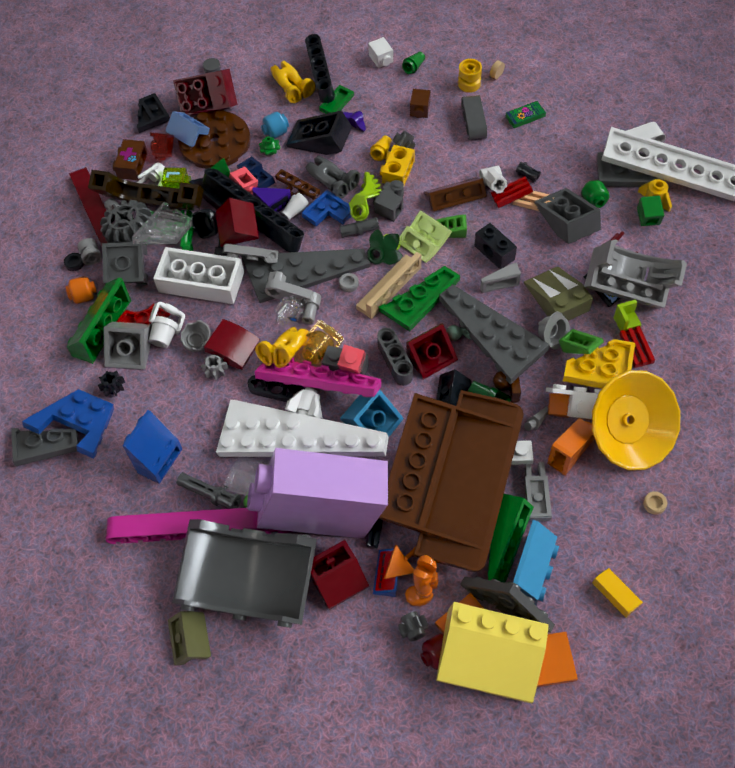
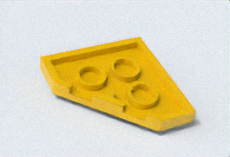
(600, 365)

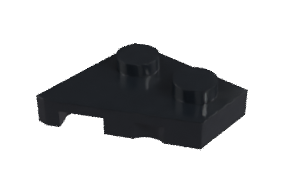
(151, 113)

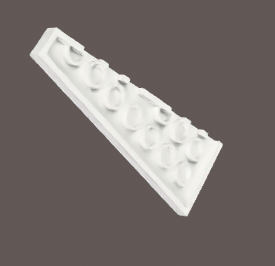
(258, 430)

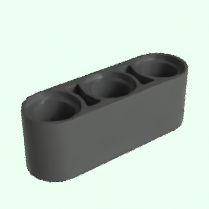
(474, 117)
(395, 348)

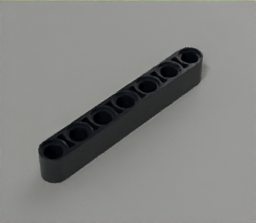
(268, 221)

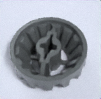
(124, 219)

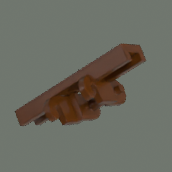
(304, 191)

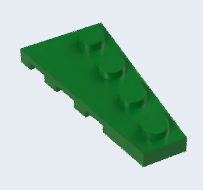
(420, 299)

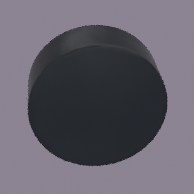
(73, 262)

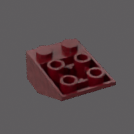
(205, 92)

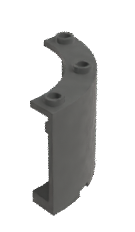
(245, 572)

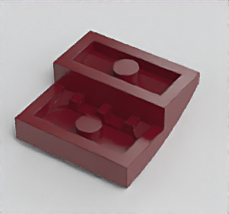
(232, 344)

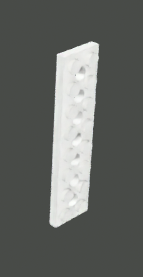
(669, 171)

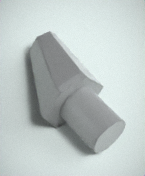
(535, 421)

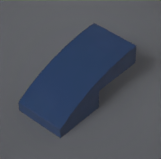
(264, 179)

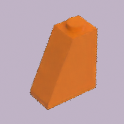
(570, 446)

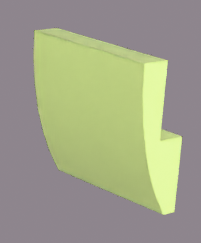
(424, 236)

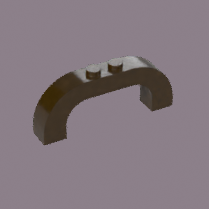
(185, 198)

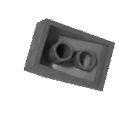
(569, 215)

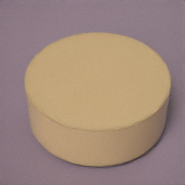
(497, 69)
(655, 503)

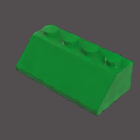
(107, 308)

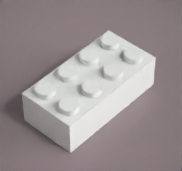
(199, 275)

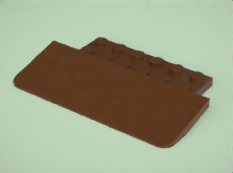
(453, 475)

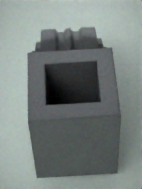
(390, 201)

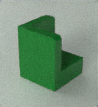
(650, 210)

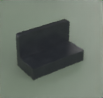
(450, 386)

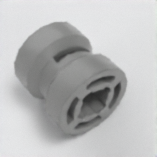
(89, 251)

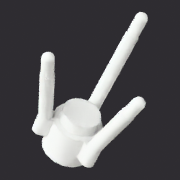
(154, 173)

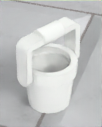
(162, 327)

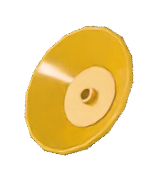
(652, 421)

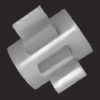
(214, 366)

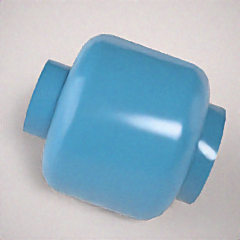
(274, 125)

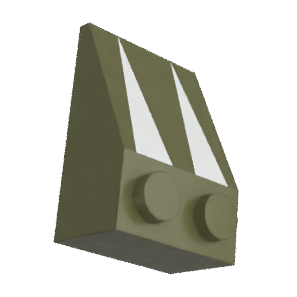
(560, 292)

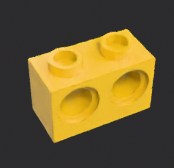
(398, 164)

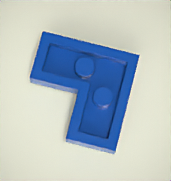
(327, 205)

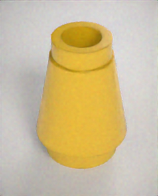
(380, 148)

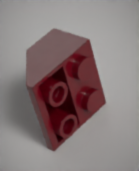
(337, 574)

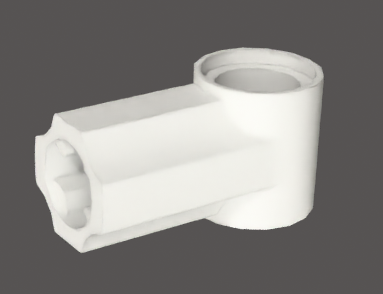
(493, 178)

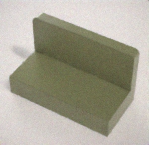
(188, 637)

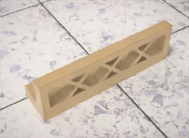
(389, 285)

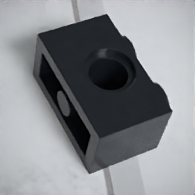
(495, 246)

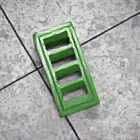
(454, 221)
(579, 342)

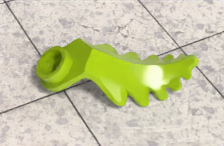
(360, 199)

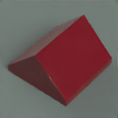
(236, 222)
(431, 351)

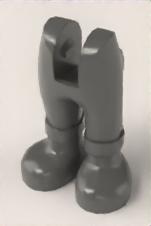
(341, 181)

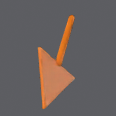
(398, 564)

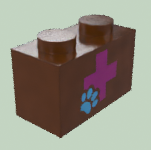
(130, 159)

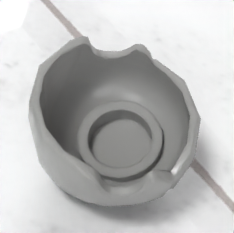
(194, 334)

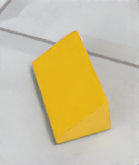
(617, 592)

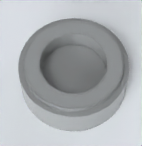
(348, 282)

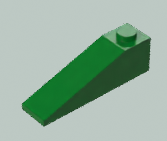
(508, 533)

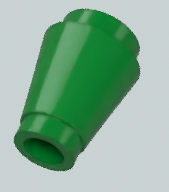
(413, 62)

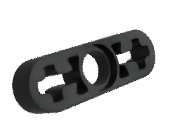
(260, 390)

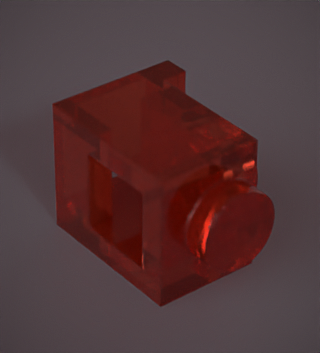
(162, 145)

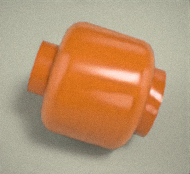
(81, 290)

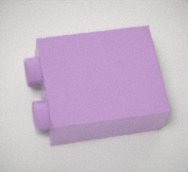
(319, 493)

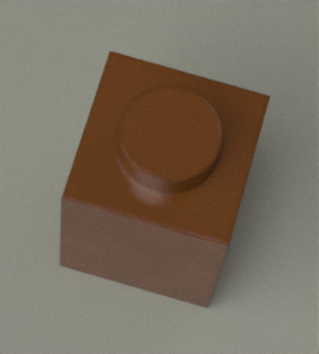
(420, 103)

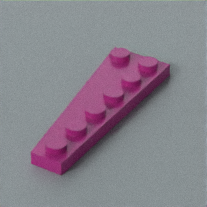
(320, 377)

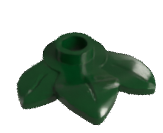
(386, 246)

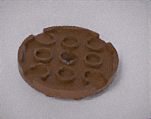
(231, 144)

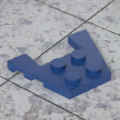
(80, 412)

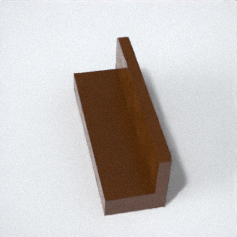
(456, 193)

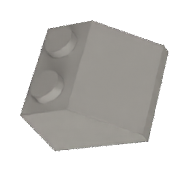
(126, 345)

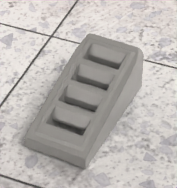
(503, 278)

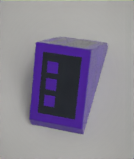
(273, 197)

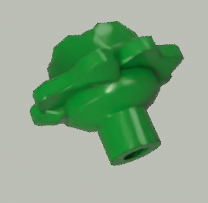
(269, 146)

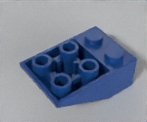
(151, 447)

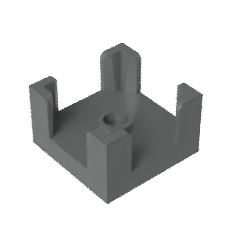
(124, 261)

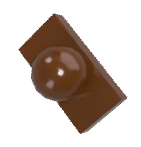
(500, 383)

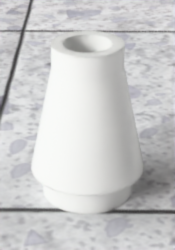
(295, 206)

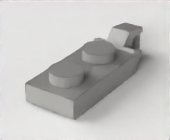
(252, 253)

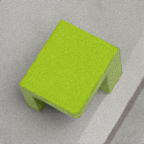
(625, 315)

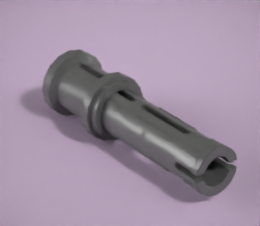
(217, 495)

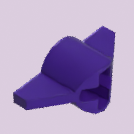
(356, 120)

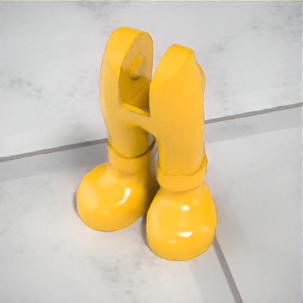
(292, 92)
(283, 348)

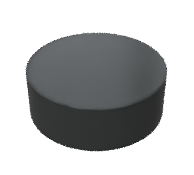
(211, 65)

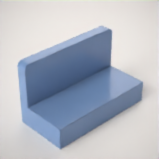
(185, 128)

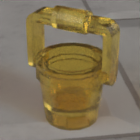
(319, 341)

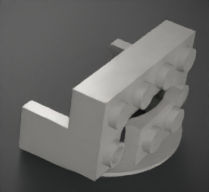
(623, 275)

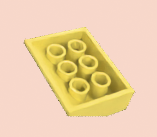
(492, 652)

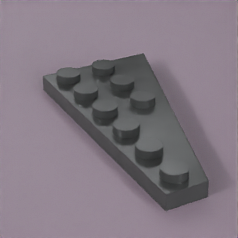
(305, 268)
(498, 337)

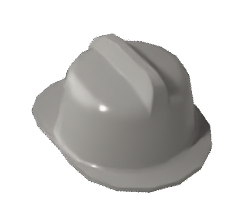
(553, 328)

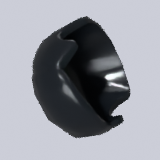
(205, 223)

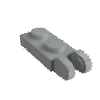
(538, 493)

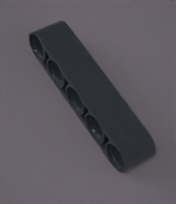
(320, 68)

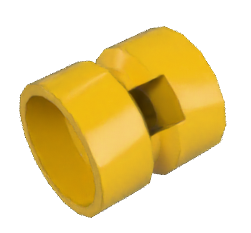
(469, 75)

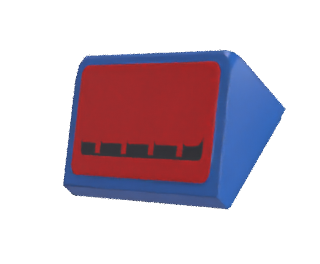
(383, 586)

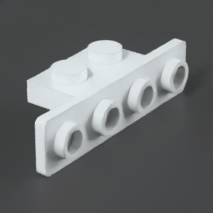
(580, 401)

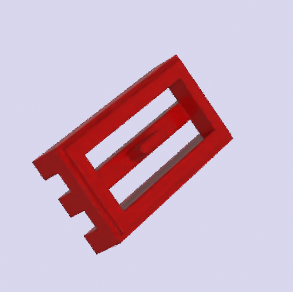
(513, 191)
(623, 334)

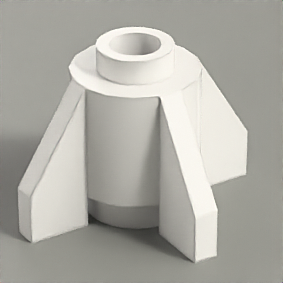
(306, 403)

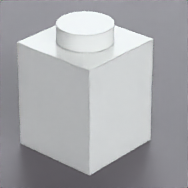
(380, 52)

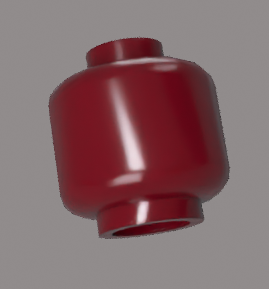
(432, 650)

